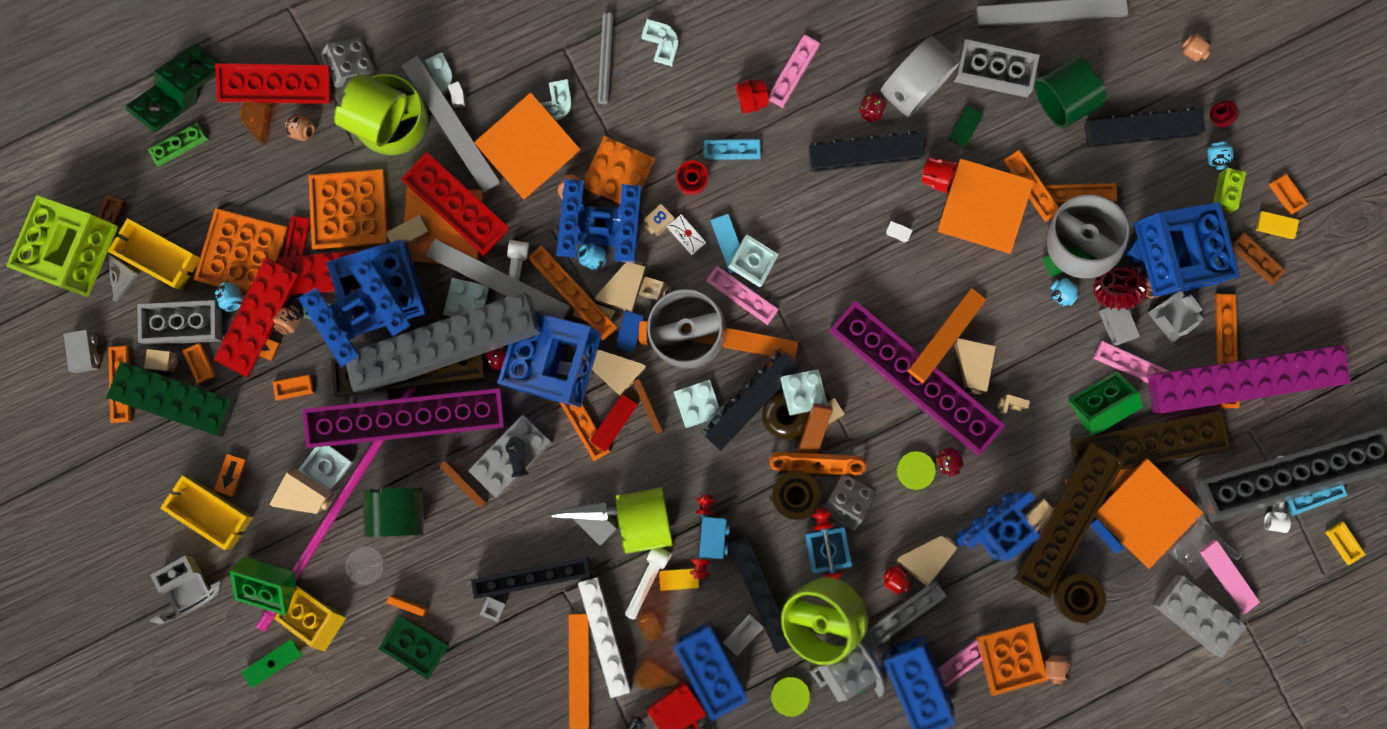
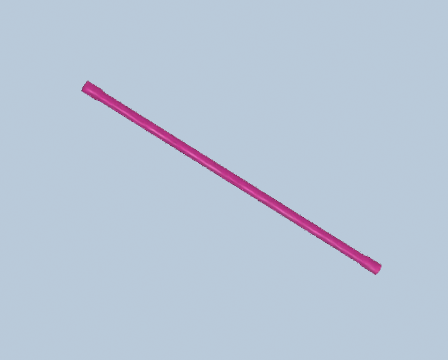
(268, 616)

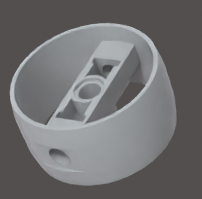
(920, 76)
(1098, 245)
(672, 332)

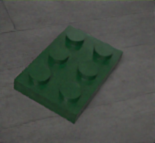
(414, 647)

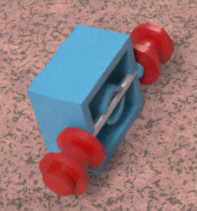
(712, 537)
(827, 546)

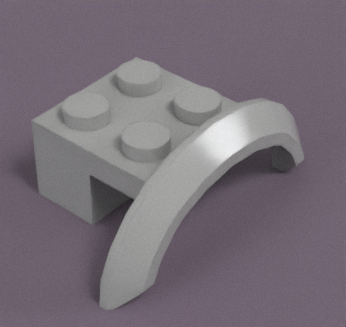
(184, 588)
(853, 673)

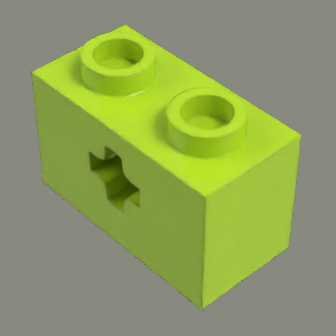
(1229, 189)

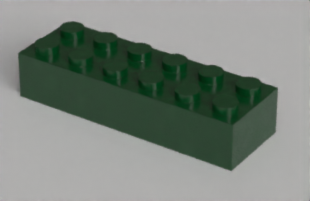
(171, 399)

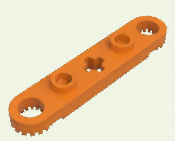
(828, 463)

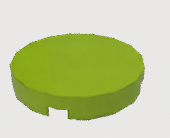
(916, 470)
(790, 696)

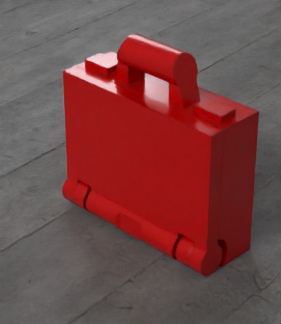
(677, 709)

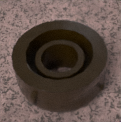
(774, 426)
(811, 500)
(1094, 602)

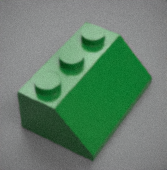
(1106, 403)
(263, 585)

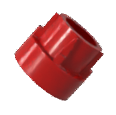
(752, 95)
(692, 167)
(939, 174)

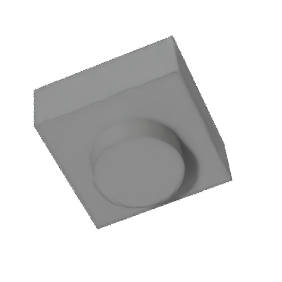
(493, 609)

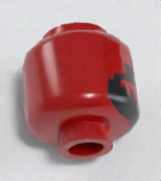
(897, 580)

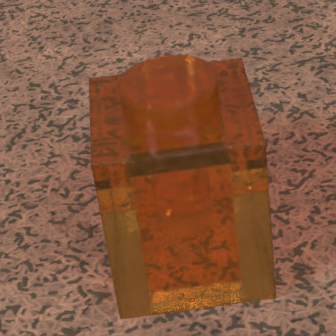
(256, 119)
(650, 625)
(654, 676)

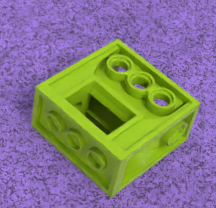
(68, 246)

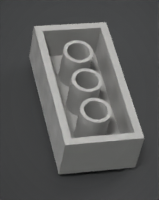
(996, 68)
(179, 322)
(494, 467)
(1199, 615)

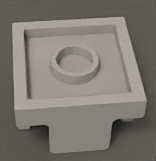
(1177, 315)

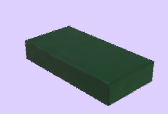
(966, 126)

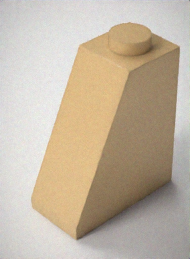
(623, 288)
(975, 364)
(617, 371)
(301, 494)
(928, 559)

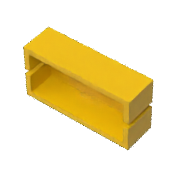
(154, 255)
(207, 512)

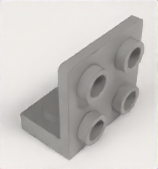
(346, 60)
(849, 502)

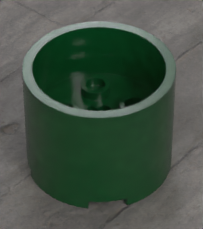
(1070, 92)
(393, 512)

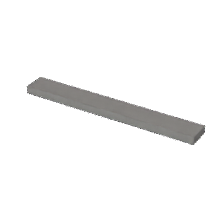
(1049, 11)
(450, 124)
(495, 279)
(895, 620)

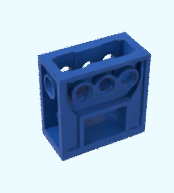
(1180, 250)
(381, 257)
(534, 362)
(710, 671)
(920, 685)

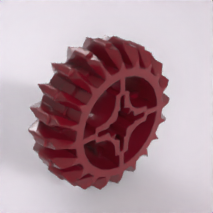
(1120, 288)

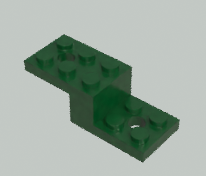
(174, 87)

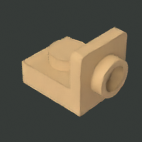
(654, 289)
(1015, 402)

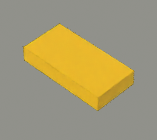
(1277, 225)
(1345, 543)
(677, 580)

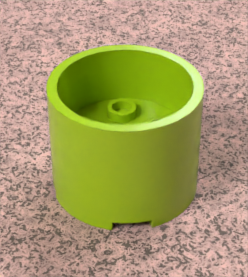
(370, 109)
(643, 520)

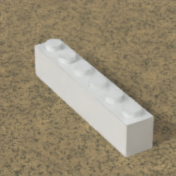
(604, 637)

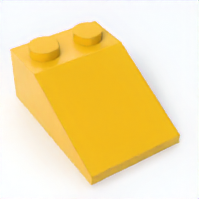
(311, 619)

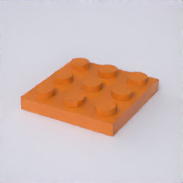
(614, 166)
(1012, 658)

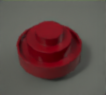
(1224, 113)

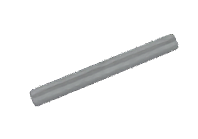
(605, 58)

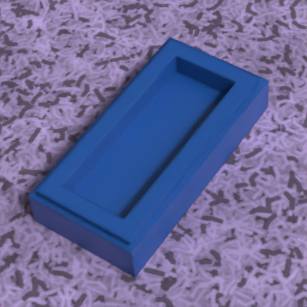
(629, 332)
(1106, 536)

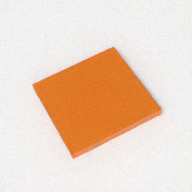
(527, 146)
(985, 206)
(348, 209)
(437, 228)
(237, 249)
(1147, 513)

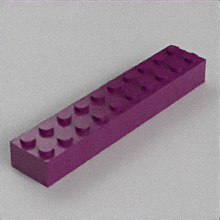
(1248, 379)
(935, 397)
(403, 418)

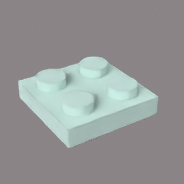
(753, 260)
(464, 297)
(802, 391)
(697, 403)
(325, 466)

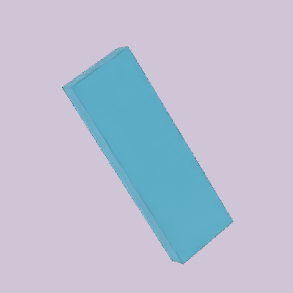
(732, 149)
(726, 238)
(1314, 500)

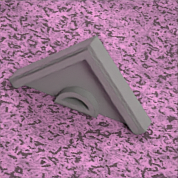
(120, 277)

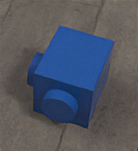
(1135, 254)

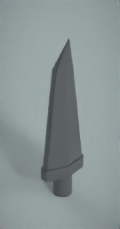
(595, 511)

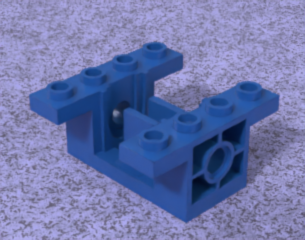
(580, 222)
(339, 321)
(1003, 529)

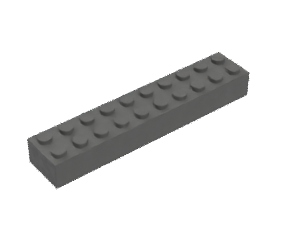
(443, 343)
(1294, 475)

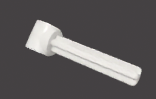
(517, 253)
(1277, 519)
(657, 560)

